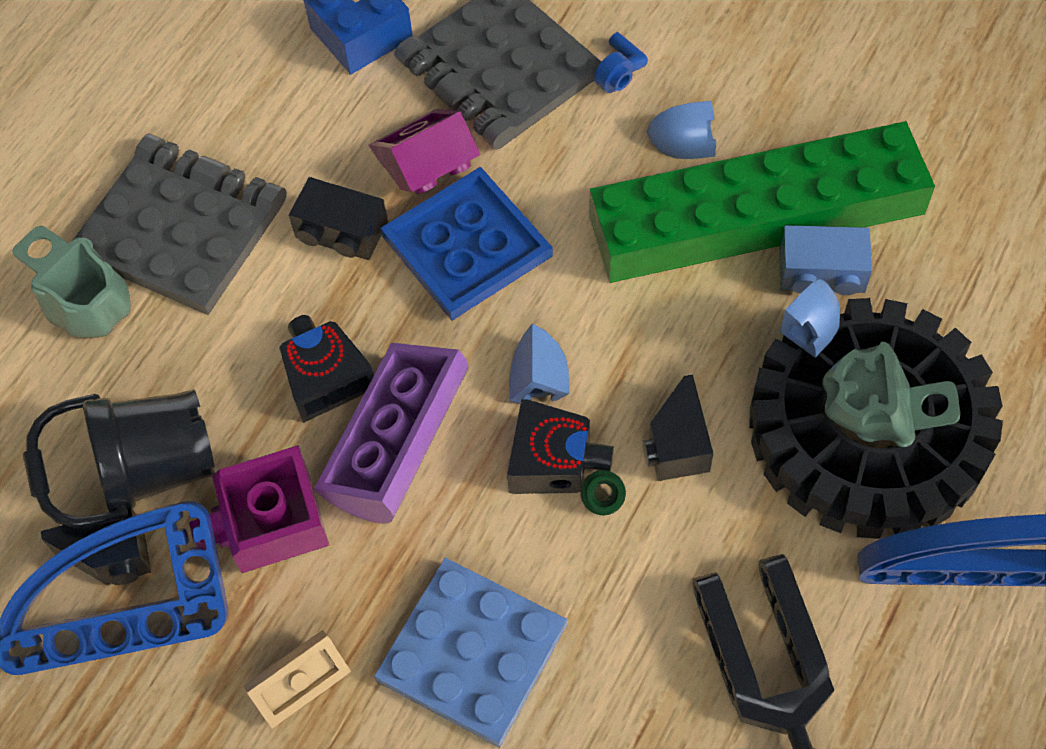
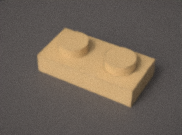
(297, 679)

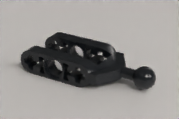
(784, 712)

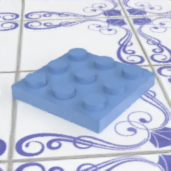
(471, 651)

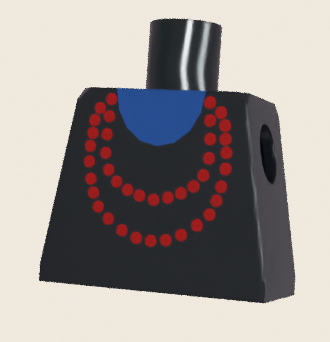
(323, 367)
(553, 451)

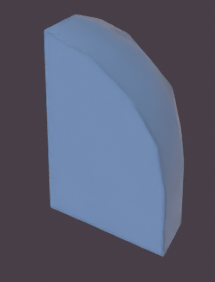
(684, 131)
(812, 318)
(538, 367)

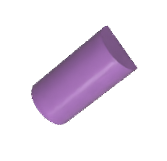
(392, 430)

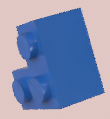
(359, 30)

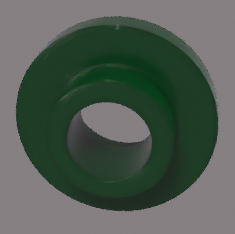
(616, 496)

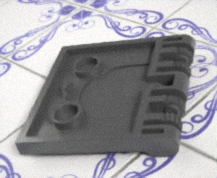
(500, 60)
(181, 228)

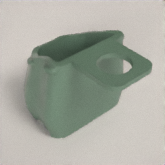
(75, 285)
(875, 400)

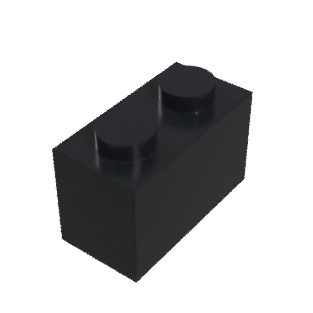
(338, 218)

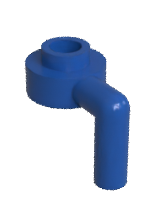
(616, 69)

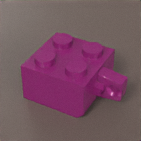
(266, 510)

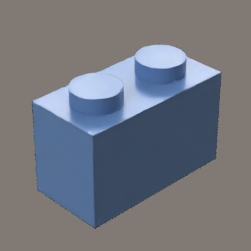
(826, 253)

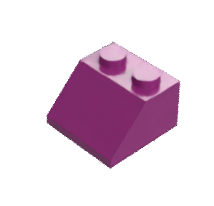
(426, 150)

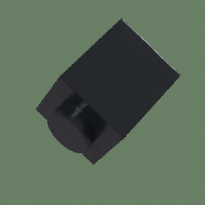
(679, 435)
(114, 564)

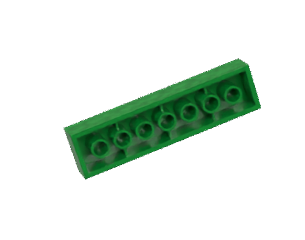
(748, 200)

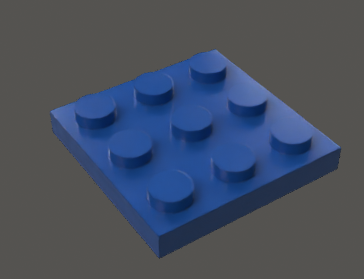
(466, 243)

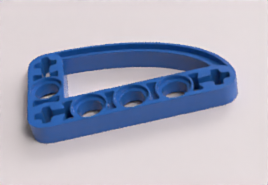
(960, 554)
(133, 618)

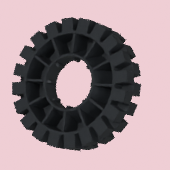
(865, 483)

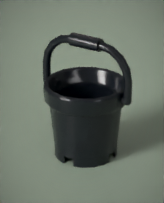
(137, 450)

